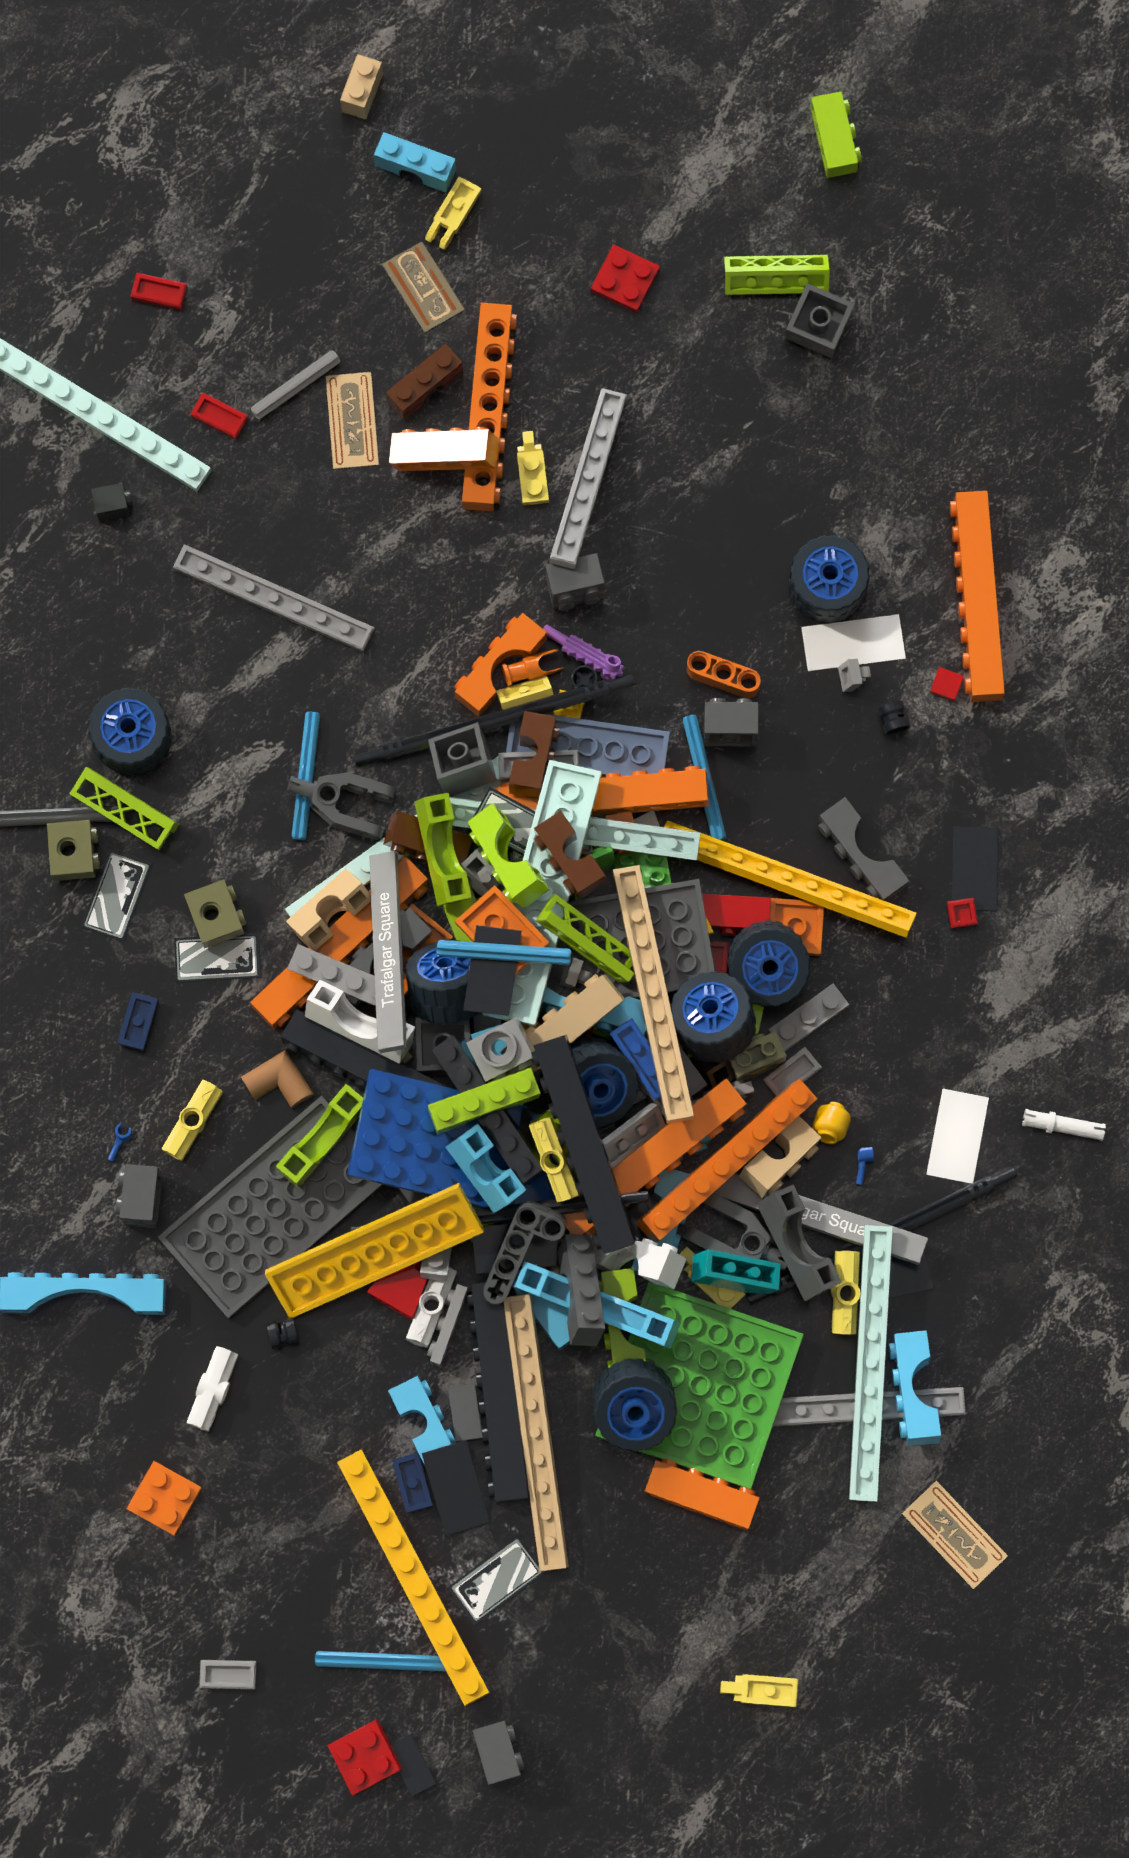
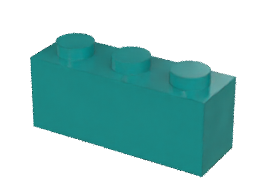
(735, 1272)

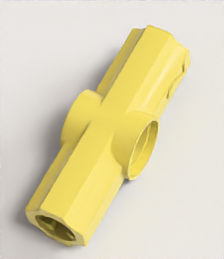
(200, 1104)
(548, 1142)
(845, 1311)

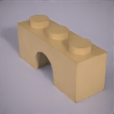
(340, 894)
(765, 1173)

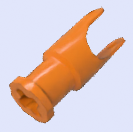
(526, 669)

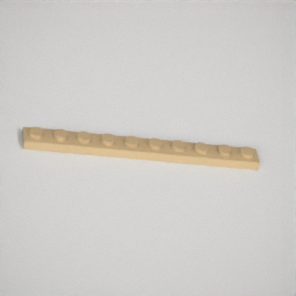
(653, 994)
(535, 1432)

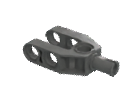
(348, 782)
(753, 1228)

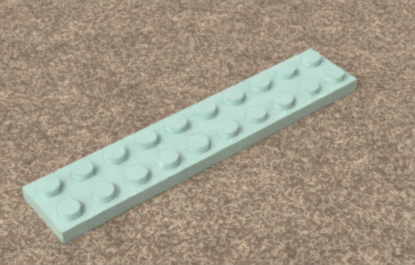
(574, 793)

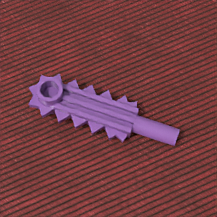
(606, 664)

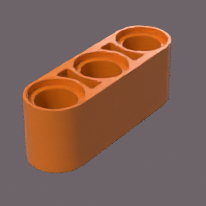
(715, 664)

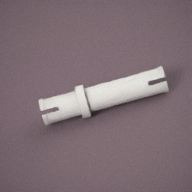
(1061, 1124)

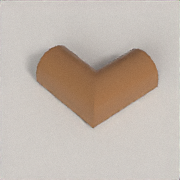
(279, 1073)

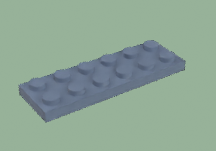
(605, 745)

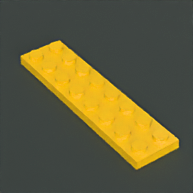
(374, 1250)

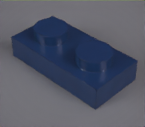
(138, 1021)
(412, 1483)

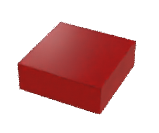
(946, 684)
(962, 913)

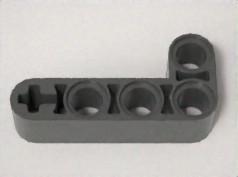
(517, 1252)

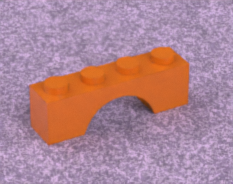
(521, 639)

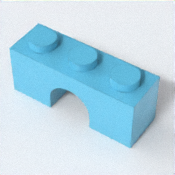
(431, 166)
(493, 1184)
(413, 1398)

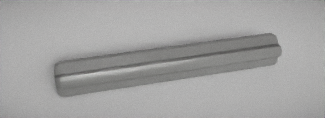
(295, 385)

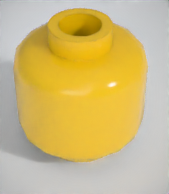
(831, 1122)

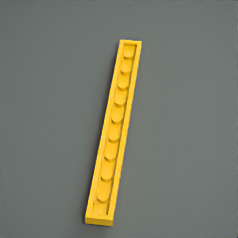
(802, 884)
(413, 1578)

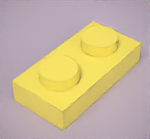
(524, 692)

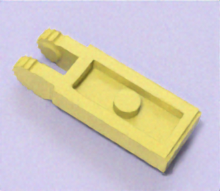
(454, 210)

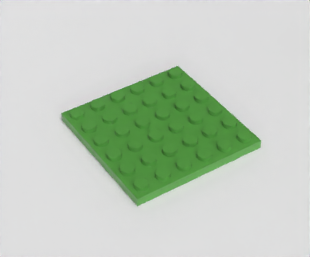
(725, 1383)

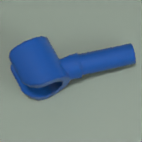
(119, 1141)
(864, 1155)

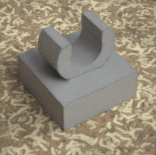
(852, 675)
(572, 974)

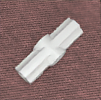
(424, 1320)
(212, 1389)

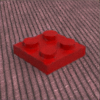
(625, 278)
(364, 1757)

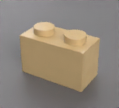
(361, 86)

